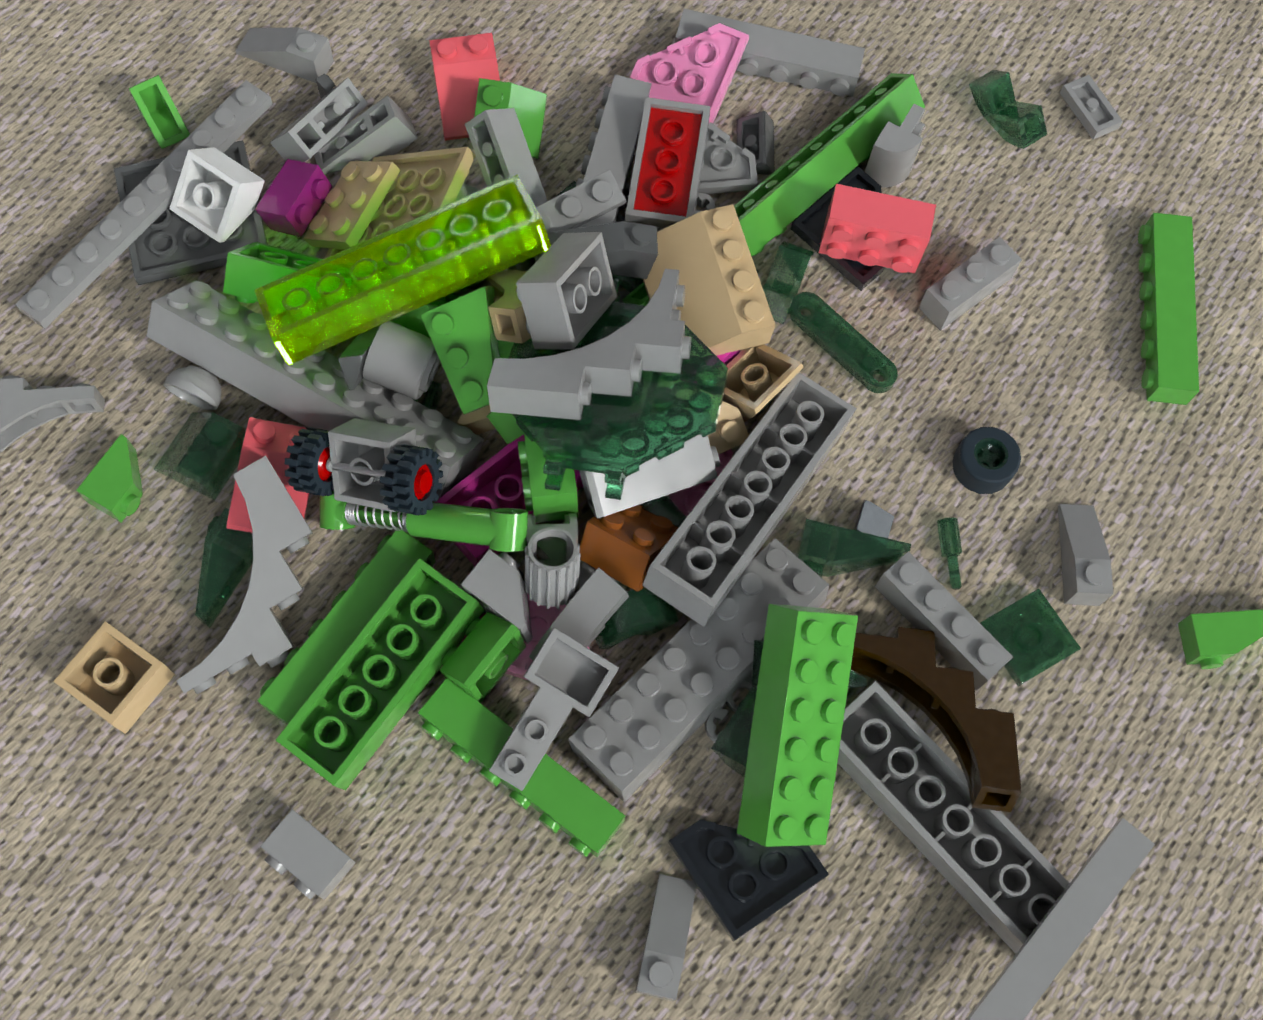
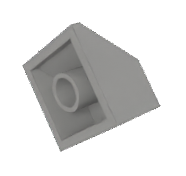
(501, 590)

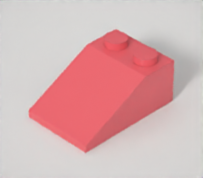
(457, 70)
(262, 440)

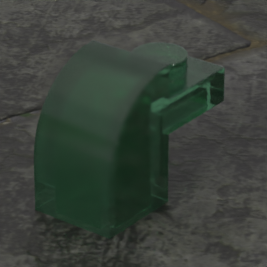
(639, 615)

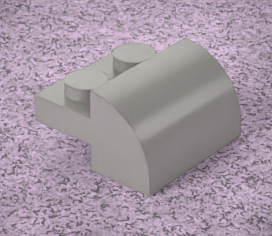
(896, 149)

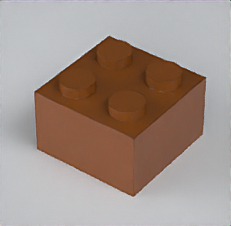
(625, 544)

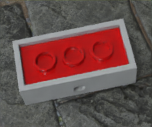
(667, 162)

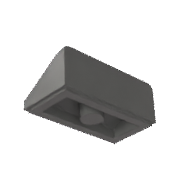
(757, 135)
(354, 357)

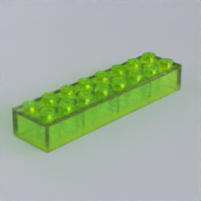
(402, 269)

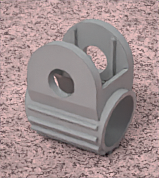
(552, 580)

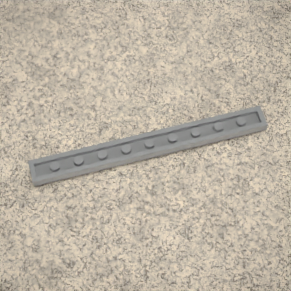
(138, 209)

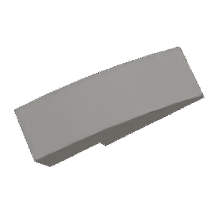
(588, 610)

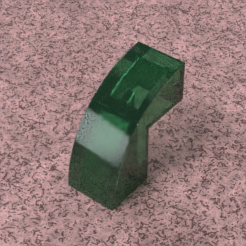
(1013, 120)
(786, 278)

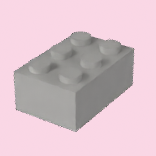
(567, 290)

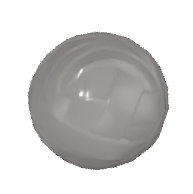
(195, 386)

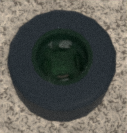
(992, 448)

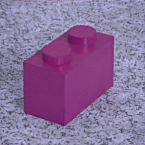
(294, 197)

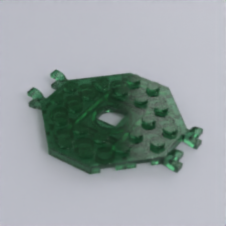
(626, 430)

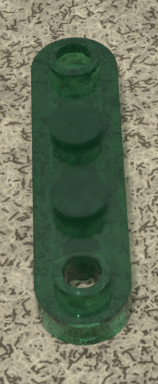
(843, 342)

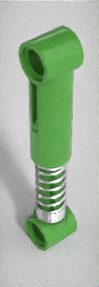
(498, 528)

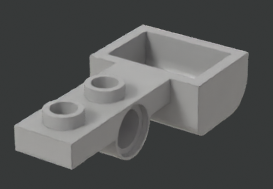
(566, 679)

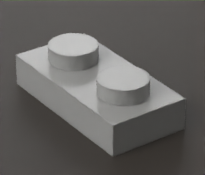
(1091, 107)

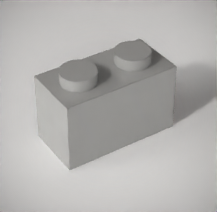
(307, 855)

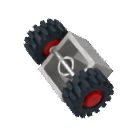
(366, 466)

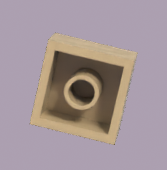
(114, 677)

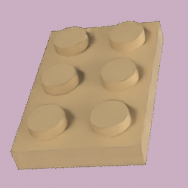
(351, 204)

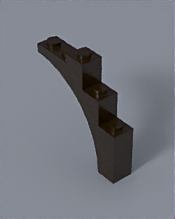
(979, 737)

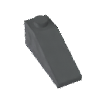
(628, 245)

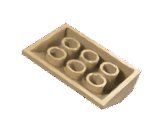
(720, 280)

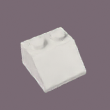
(215, 192)

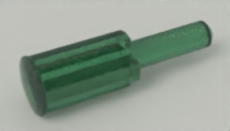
(951, 548)

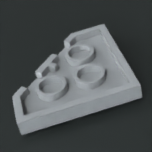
(726, 165)

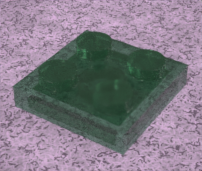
(1032, 636)

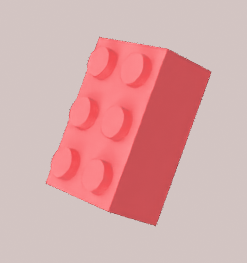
(877, 229)

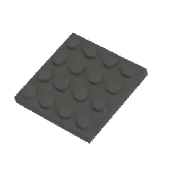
(174, 245)

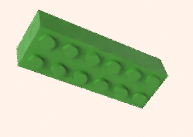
(380, 675)
(797, 725)

